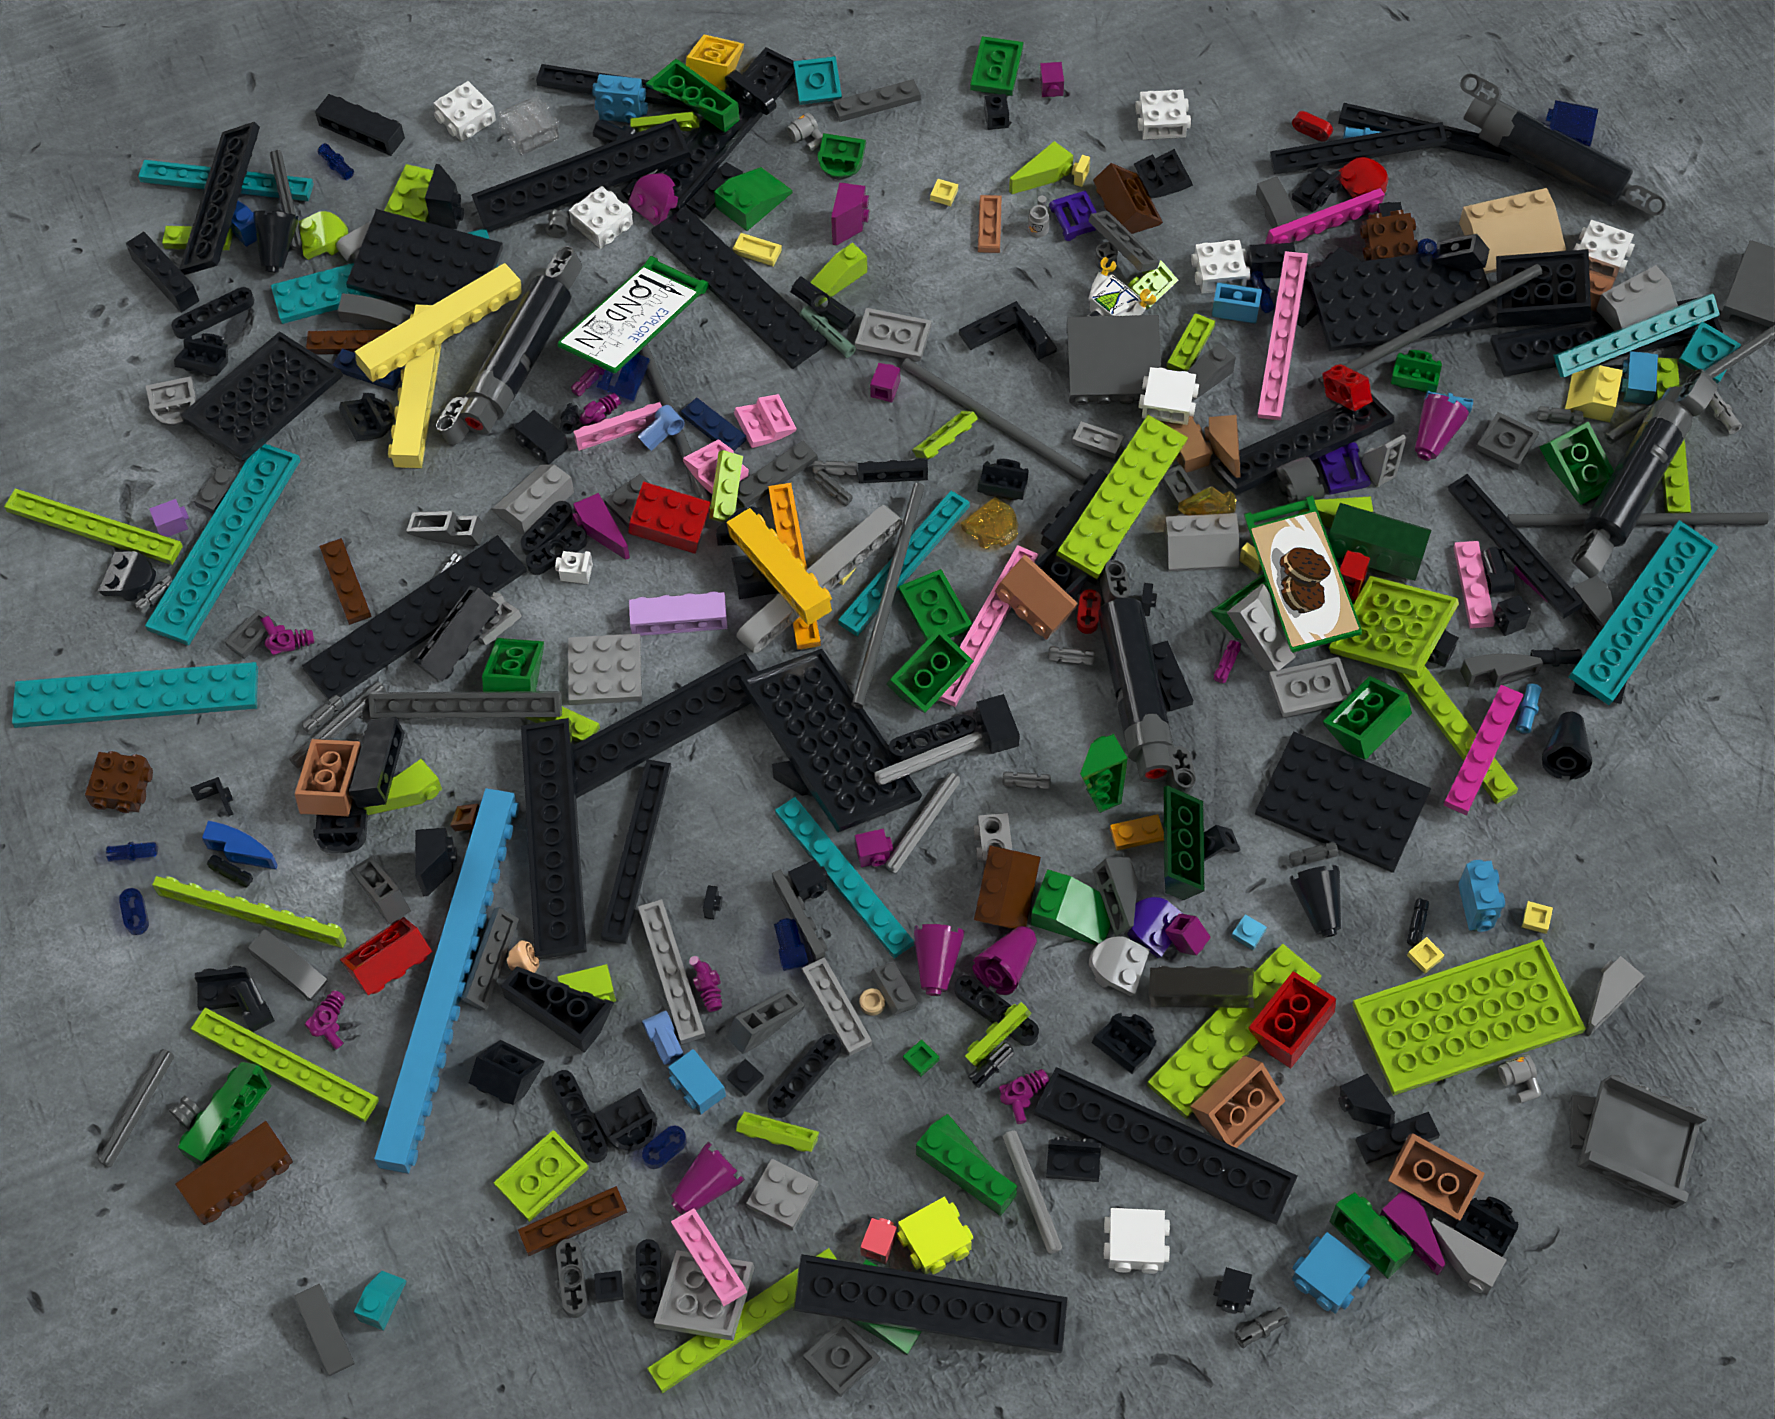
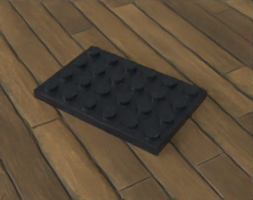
(419, 260)
(261, 396)
(1343, 801)

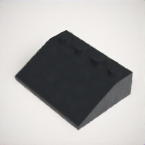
(1551, 298)

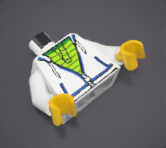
(1114, 298)

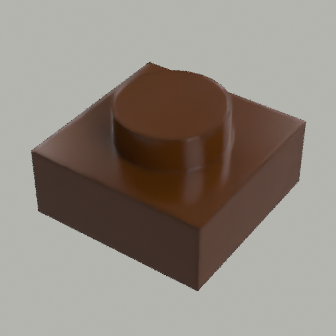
(465, 817)

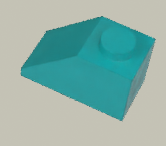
(379, 1300)

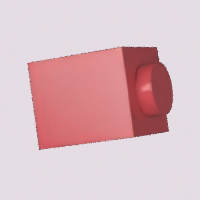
(879, 1240)

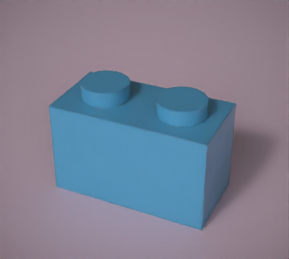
(1236, 302)
(1640, 377)
(696, 1082)

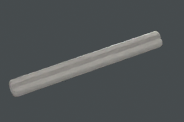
(928, 758)
(922, 822)
(1032, 1192)

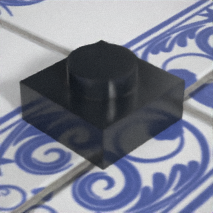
(1148, 598)
(712, 902)
(745, 1077)
(609, 1286)

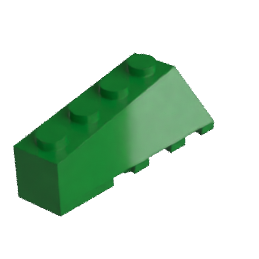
(697, 93)
(1105, 772)
(225, 1114)
(958, 1159)

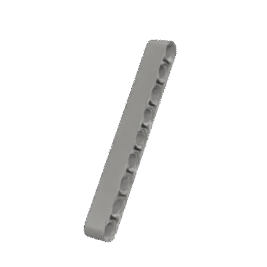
(828, 571)

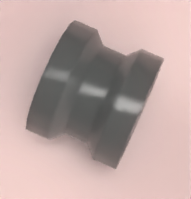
(557, 224)
(1106, 250)
(185, 1111)

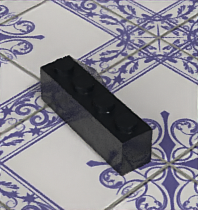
(564, 1010)

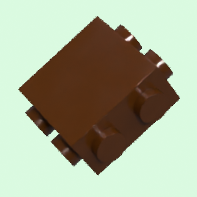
(1388, 235)
(119, 782)

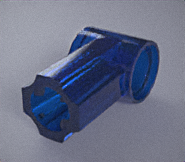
(791, 950)

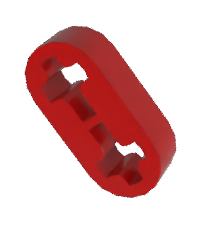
(1312, 126)
(1083, 610)

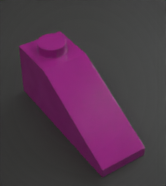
(598, 524)
(1410, 1220)

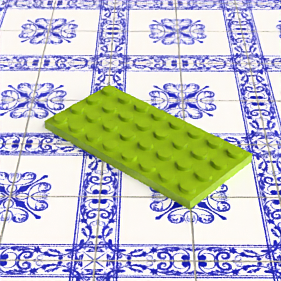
(1468, 1017)

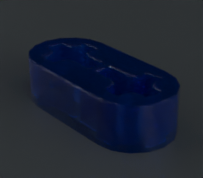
(128, 913)
(660, 1143)

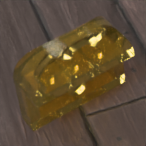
(1208, 502)
(992, 524)

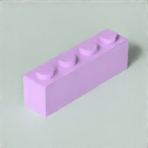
(678, 613)

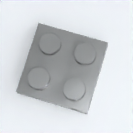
(782, 1194)

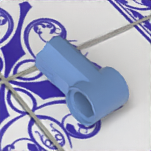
(666, 423)
(661, 1032)

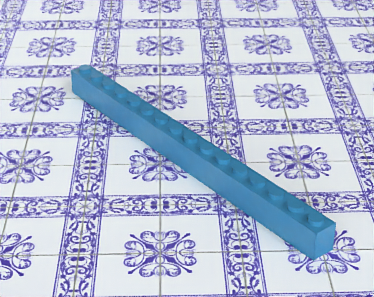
(446, 983)

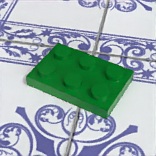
(996, 66)
(935, 605)

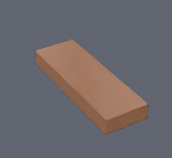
(989, 223)

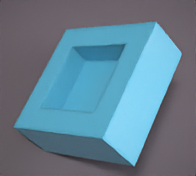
(1249, 932)

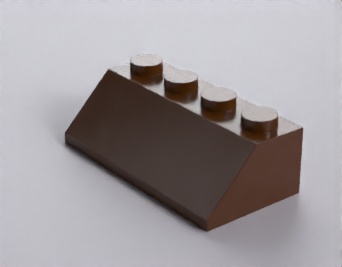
(234, 1173)

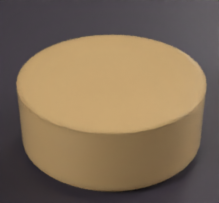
(872, 1002)

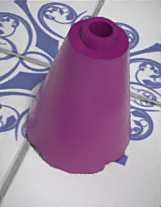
(1438, 425)
(936, 955)
(1005, 960)
(705, 1181)

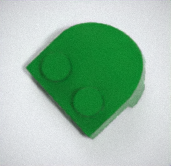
(841, 155)
(1417, 371)

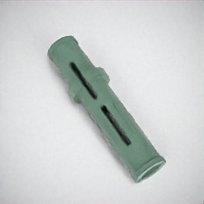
(834, 337)

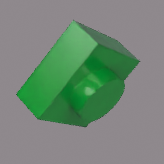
(921, 1058)

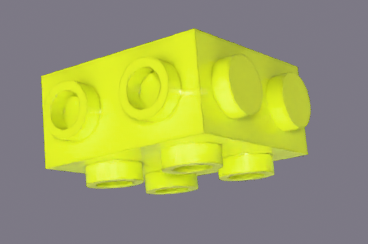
(935, 1236)

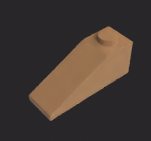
(1225, 441)

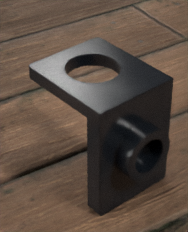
(216, 787)
(1216, 841)

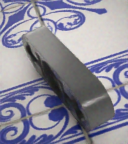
(581, 1295)

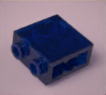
(1573, 120)

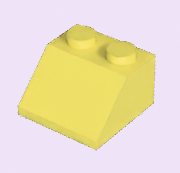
(1594, 392)

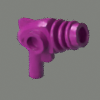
(596, 412)
(284, 640)
(707, 983)
(325, 1017)
(1021, 1090)

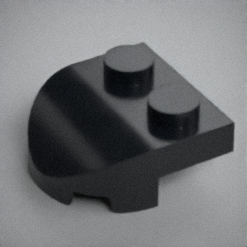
(203, 354)
(368, 417)
(1003, 479)
(127, 575)
(341, 833)
(1126, 1040)
(628, 1121)
(1488, 1224)

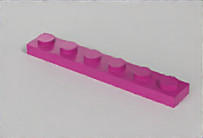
(1326, 218)
(1483, 750)

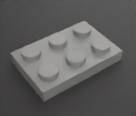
(893, 334)
(1310, 686)

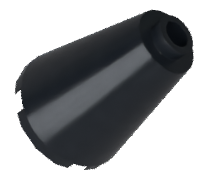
(274, 237)
(1568, 748)
(1320, 898)

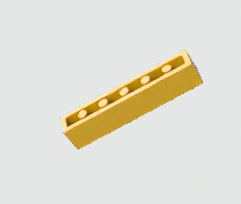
(779, 566)

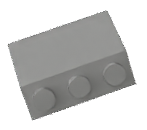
(1637, 299)
(534, 497)
(1202, 542)
(1262, 629)

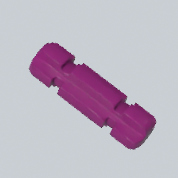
(587, 380)
(1227, 661)

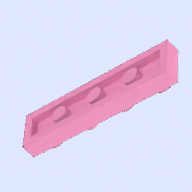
(615, 427)
(1474, 584)
(709, 1257)

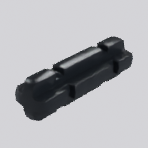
(229, 871)
(1418, 922)

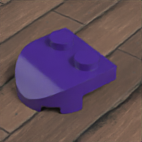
(1150, 922)

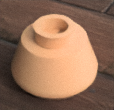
(523, 956)

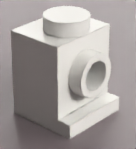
(574, 567)

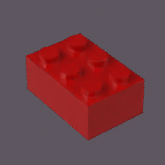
(669, 517)

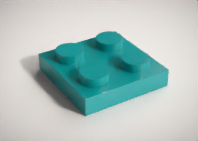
(817, 80)
(1707, 348)

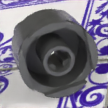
(1299, 480)

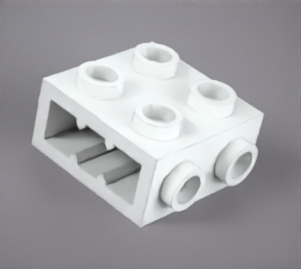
(464, 111)
(1163, 114)
(601, 217)
(1606, 247)
(1220, 264)
(1169, 395)
(1136, 1240)

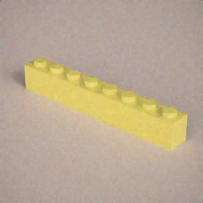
(438, 322)
(414, 407)

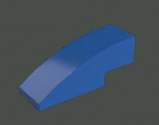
(237, 846)

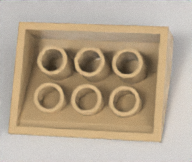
(1515, 225)

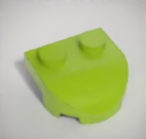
(321, 233)

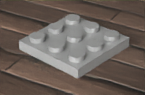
(604, 669)
(692, 1305)

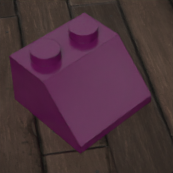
(849, 212)

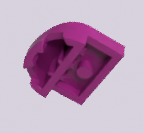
(653, 197)

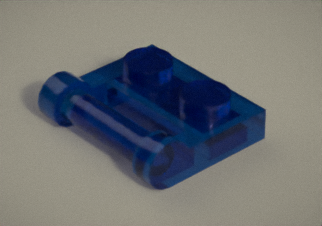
(629, 378)

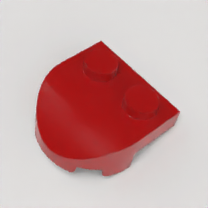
(1363, 176)

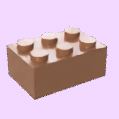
(327, 777)

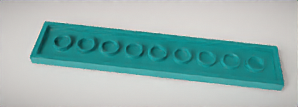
(319, 291)
(222, 544)
(1643, 613)
(135, 695)

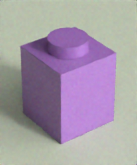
(169, 518)

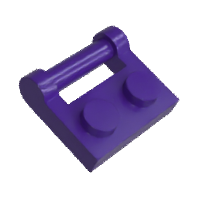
(1080, 209)
(1336, 471)

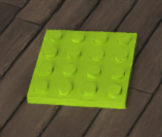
(1397, 625)

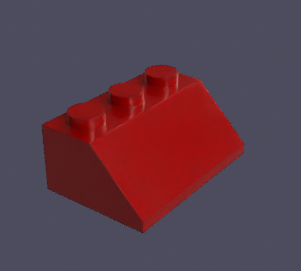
(386, 956)
(1292, 1019)

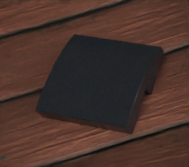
(1163, 174)

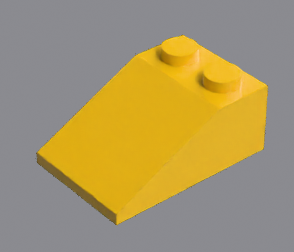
(714, 59)

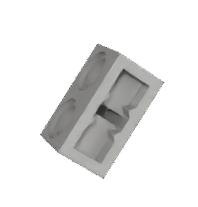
(1000, 839)

